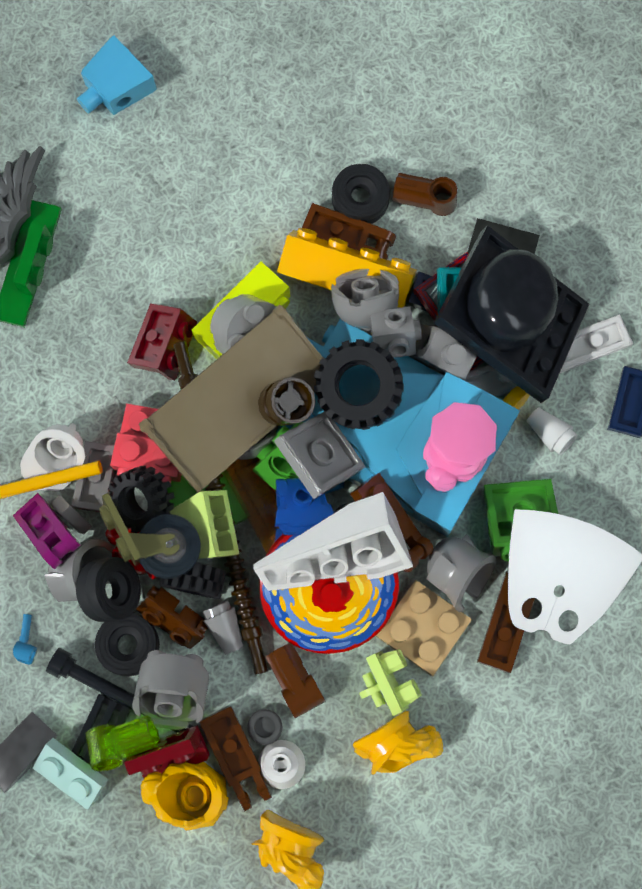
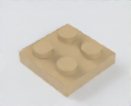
(424, 628)

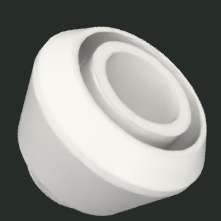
(293, 764)

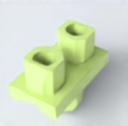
(395, 695)

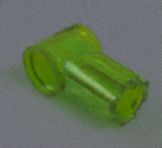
(112, 743)

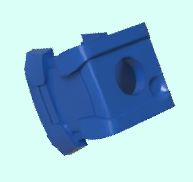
(297, 508)

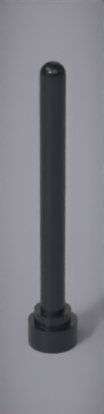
(64, 665)

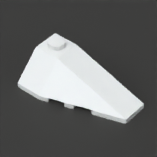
(348, 543)

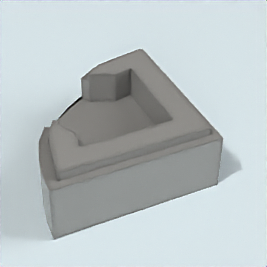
(71, 515)

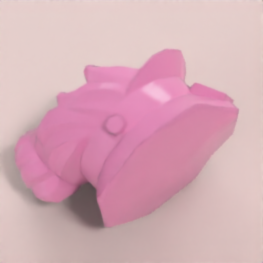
(458, 445)

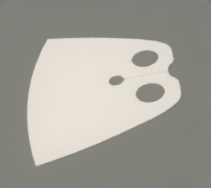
(566, 552)

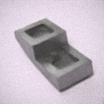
(22, 749)

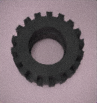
(342, 359)

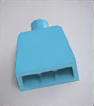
(114, 79)

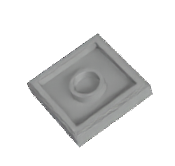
(319, 454)

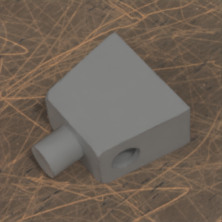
(443, 353)

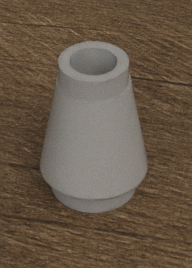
(224, 627)

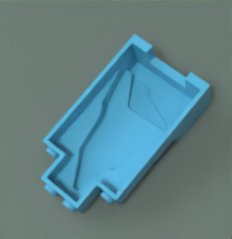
(399, 443)

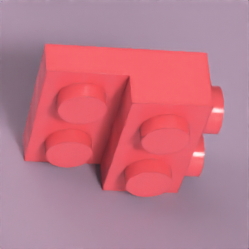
(136, 449)

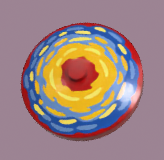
(330, 614)

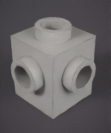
(396, 331)

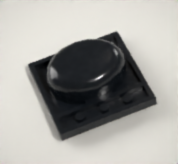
(513, 313)

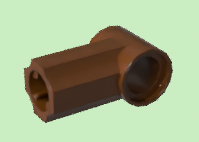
(423, 191)
(297, 686)

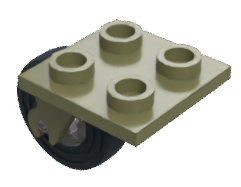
(164, 546)

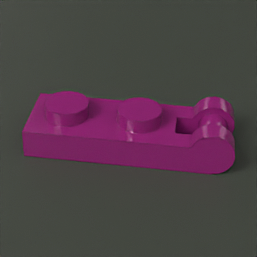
(46, 530)

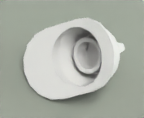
(52, 451)

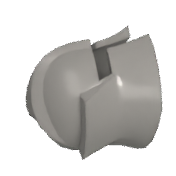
(459, 568)
(64, 578)

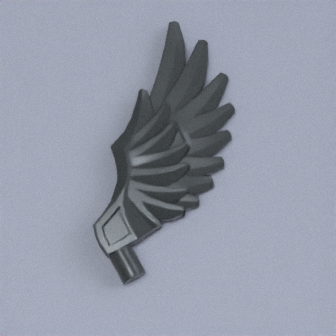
(16, 199)

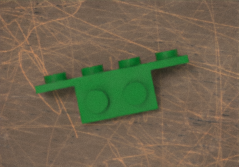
(27, 264)

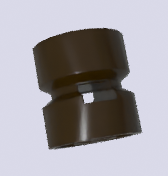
(286, 402)

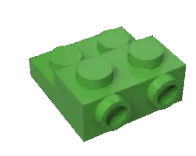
(504, 498)

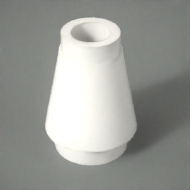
(552, 431)

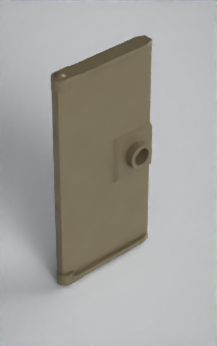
(219, 411)

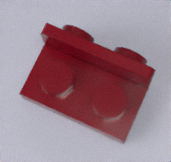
(156, 337)
(177, 748)

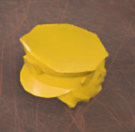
(398, 745)
(186, 795)
(290, 850)

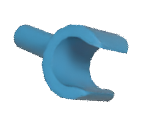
(22, 651)

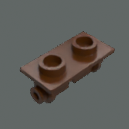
(184, 628)

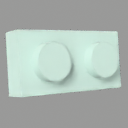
(70, 773)

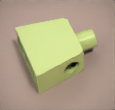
(213, 521)

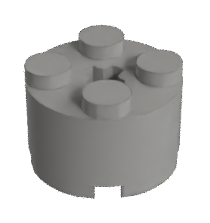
(236, 318)
(171, 689)

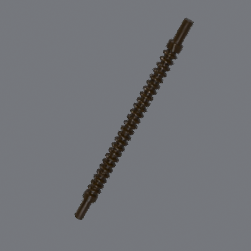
(251, 631)

